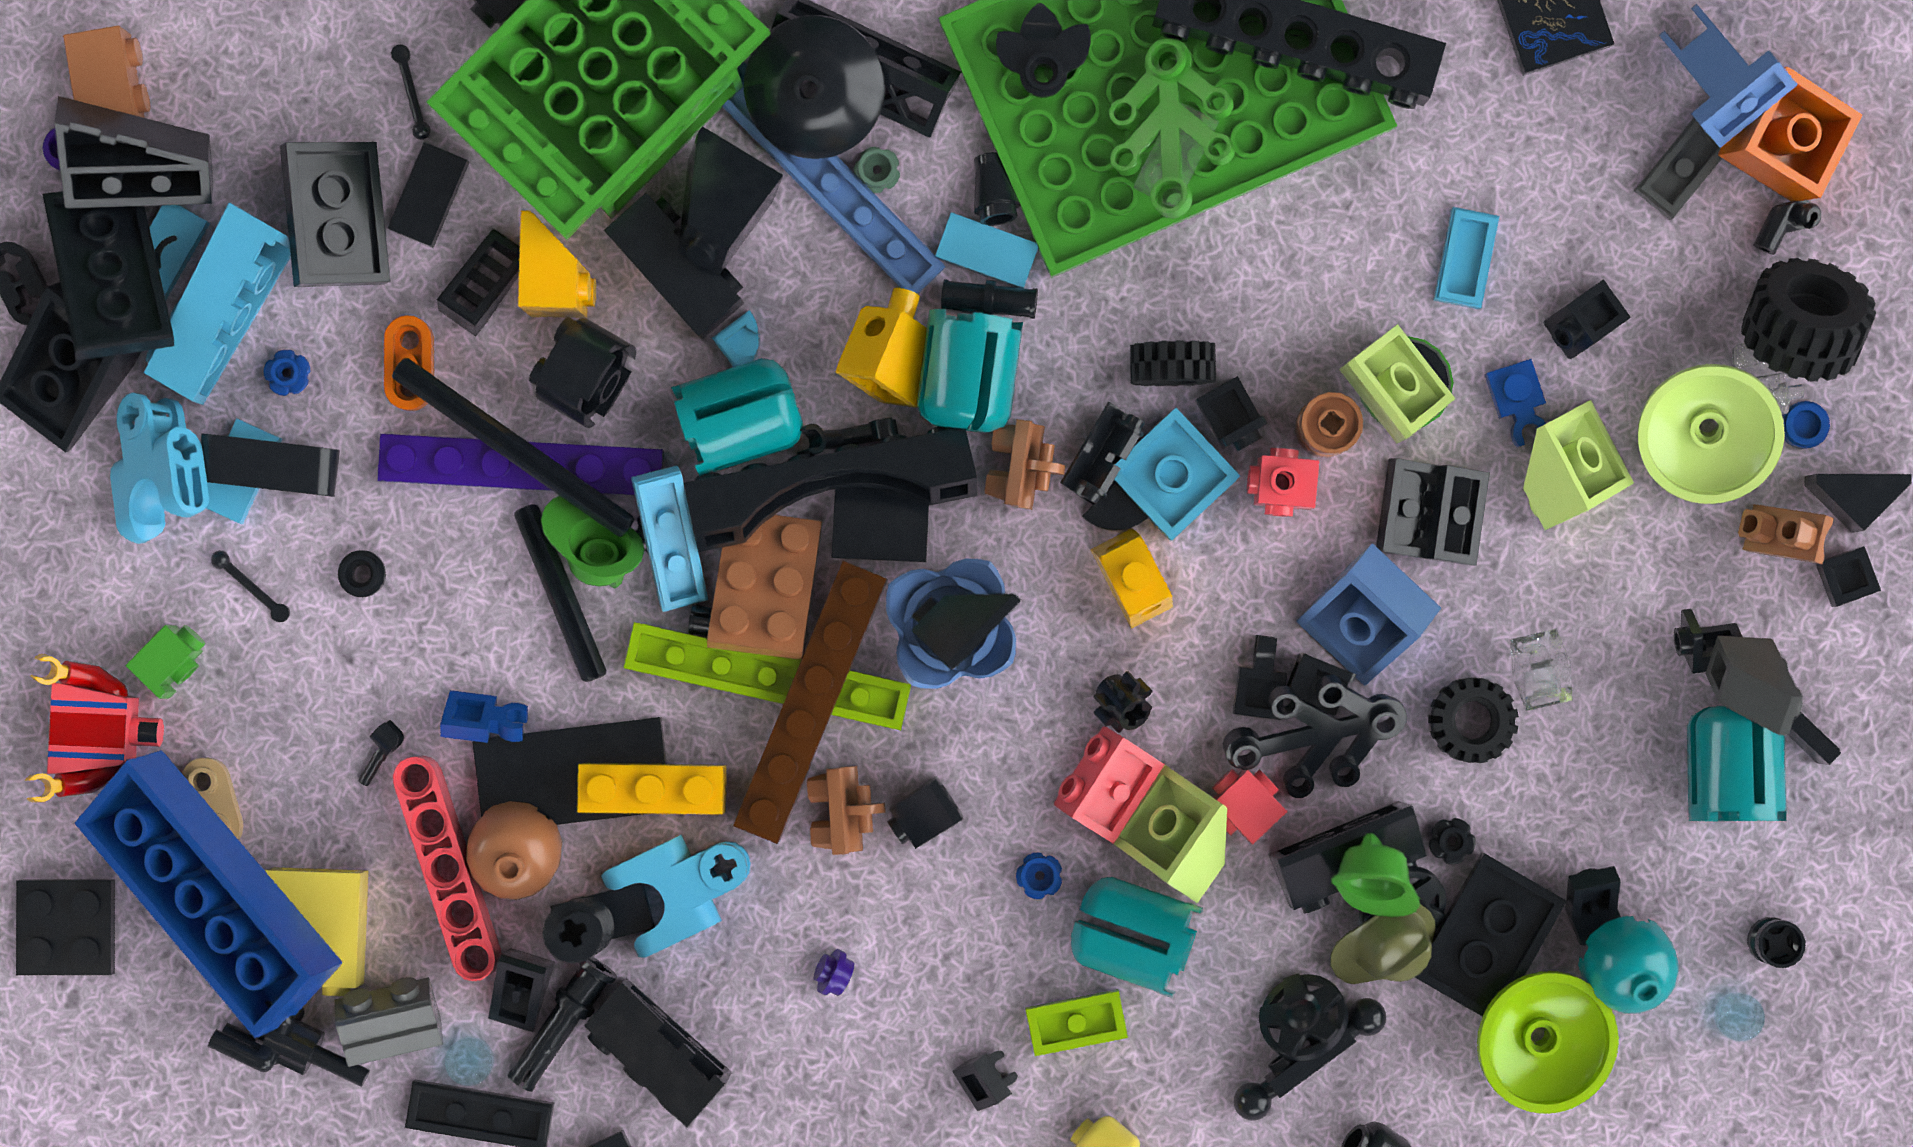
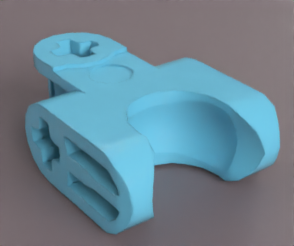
(158, 468)
(685, 885)

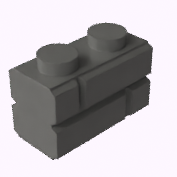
(388, 1021)

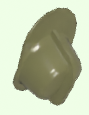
(1385, 948)

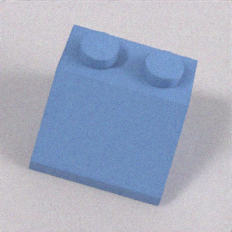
(1369, 614)

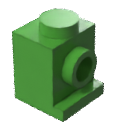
(167, 659)

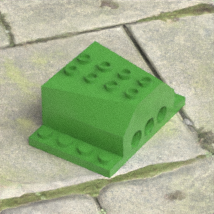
(596, 95)

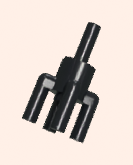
(290, 1045)

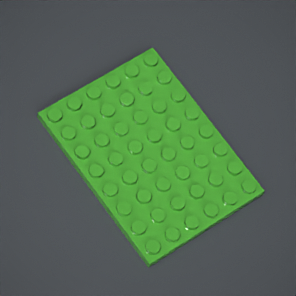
(1062, 144)

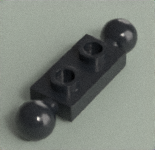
(1254, 1100)

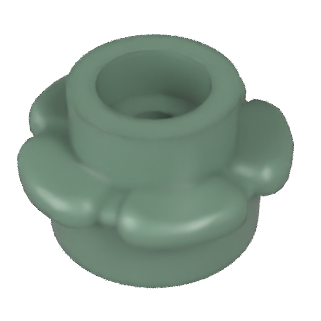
(877, 157)

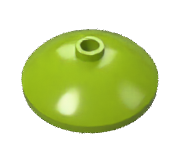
(1568, 1060)

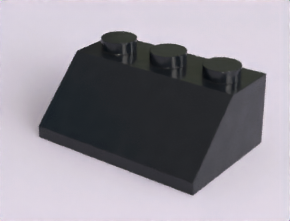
(1309, 864)

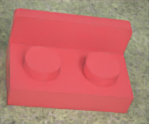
(1108, 784)

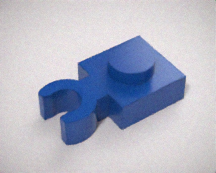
(1516, 393)
(477, 715)

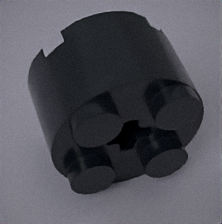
(582, 370)

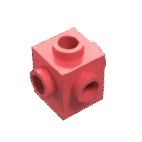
(1301, 478)

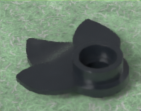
(1043, 45)

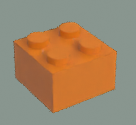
(1795, 141)

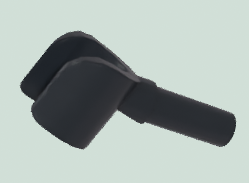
(388, 739)

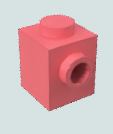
(1249, 803)

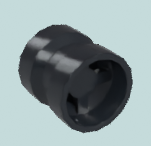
(1785, 946)

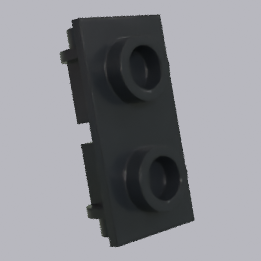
(1105, 445)

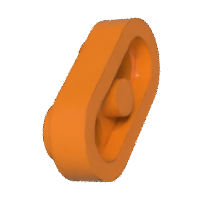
(395, 352)

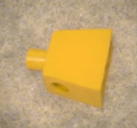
(886, 351)
(1133, 577)

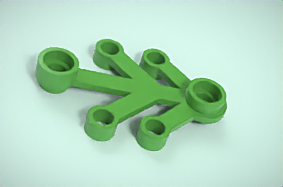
(1169, 120)

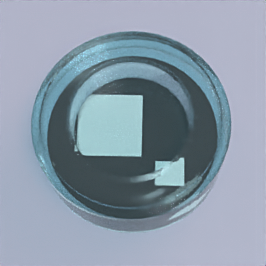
(1739, 1016)
(469, 1061)

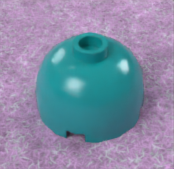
(1630, 965)

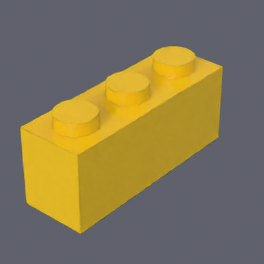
(652, 788)

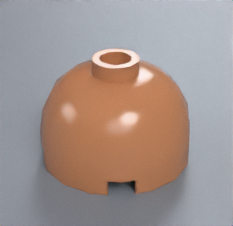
(513, 850)

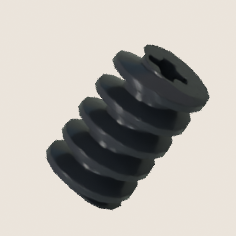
(578, 948)

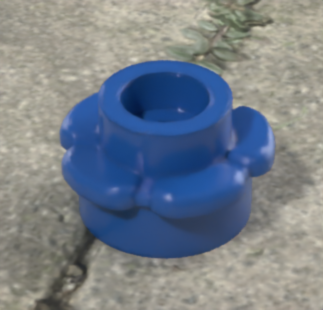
(299, 372)
(1039, 888)

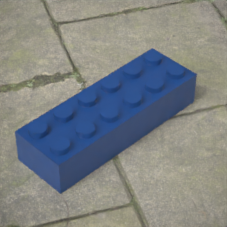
(207, 892)

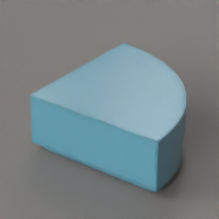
(739, 340)

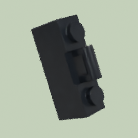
(651, 243)

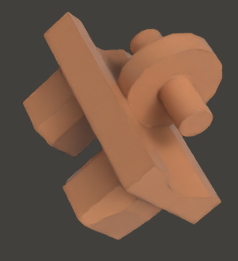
(1029, 464)
(1785, 533)
(848, 810)

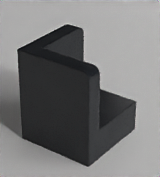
(1307, 673)

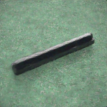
(560, 594)

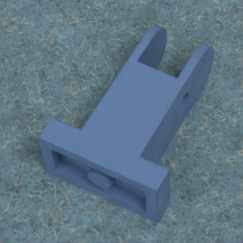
(1735, 89)

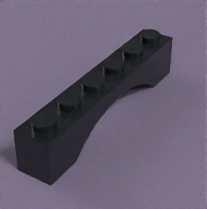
(926, 466)

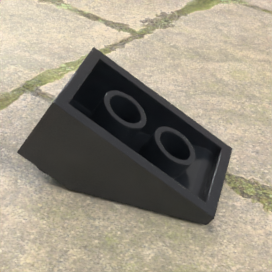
(49, 385)

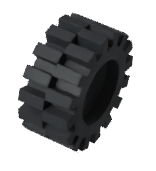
(1173, 363)
(1501, 726)

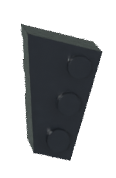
(129, 159)
(657, 1052)

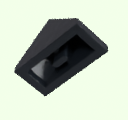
(1857, 497)
(520, 988)

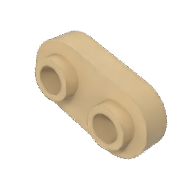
(221, 792)

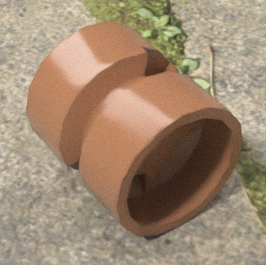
(1329, 425)

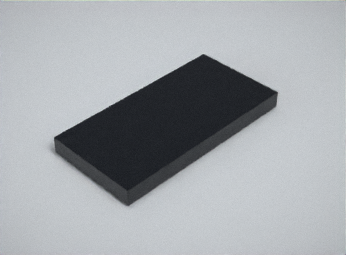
(108, 278)
(545, 765)

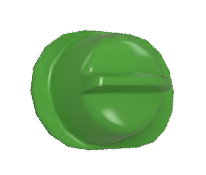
(591, 550)
(1376, 880)

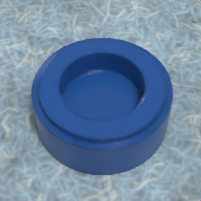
(1806, 425)

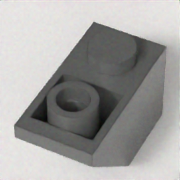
(1754, 682)

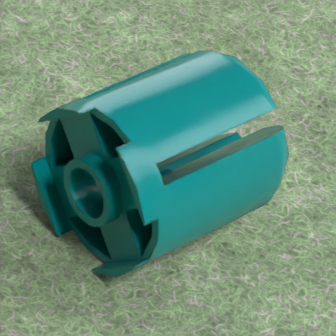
(969, 370)
(738, 414)
(1734, 768)
(1141, 912)

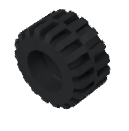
(1808, 319)

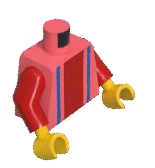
(90, 729)

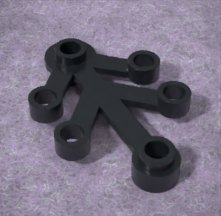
(1322, 733)

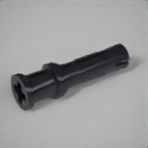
(573, 1004)

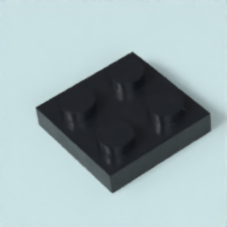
(65, 927)

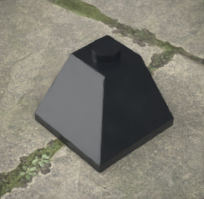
(960, 623)

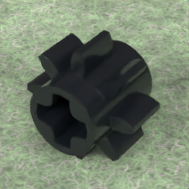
(1122, 702)

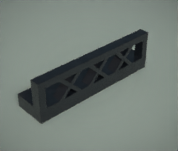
(902, 69)

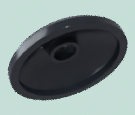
(846, 78)

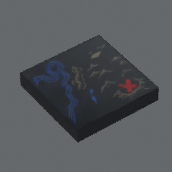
(1554, 31)

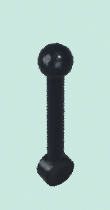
(401, 55)
(278, 612)

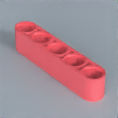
(443, 891)

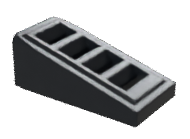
(476, 320)

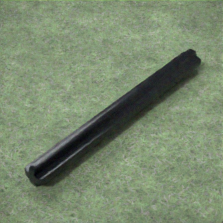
(513, 447)

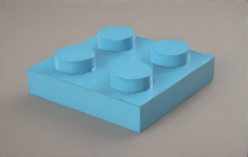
(1174, 474)

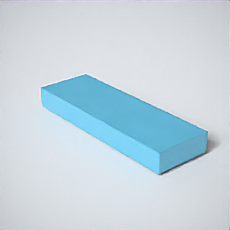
(669, 538)

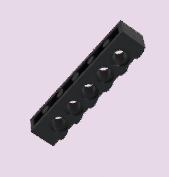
(1416, 54)

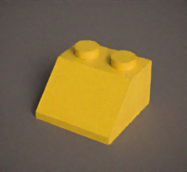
(550, 276)

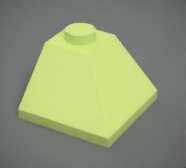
(1573, 467)
(1178, 834)

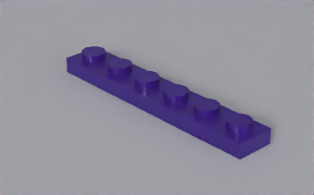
(478, 465)

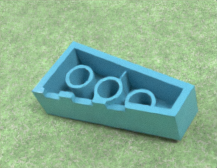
(219, 303)

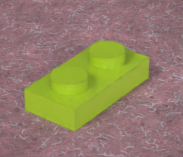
(1076, 1022)

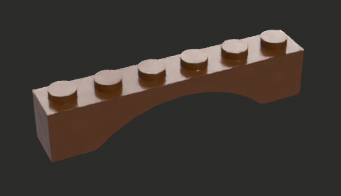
(810, 702)

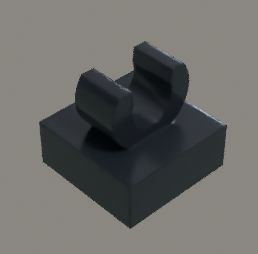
(983, 1081)

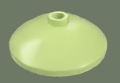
(1715, 463)

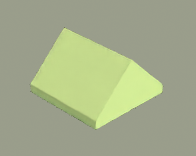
(1397, 384)

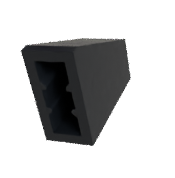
(722, 200)

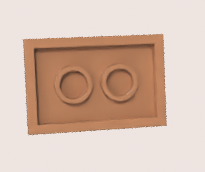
(766, 589)

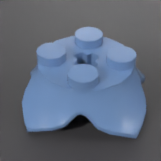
(916, 660)

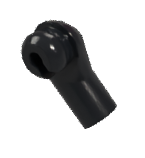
(1785, 219)

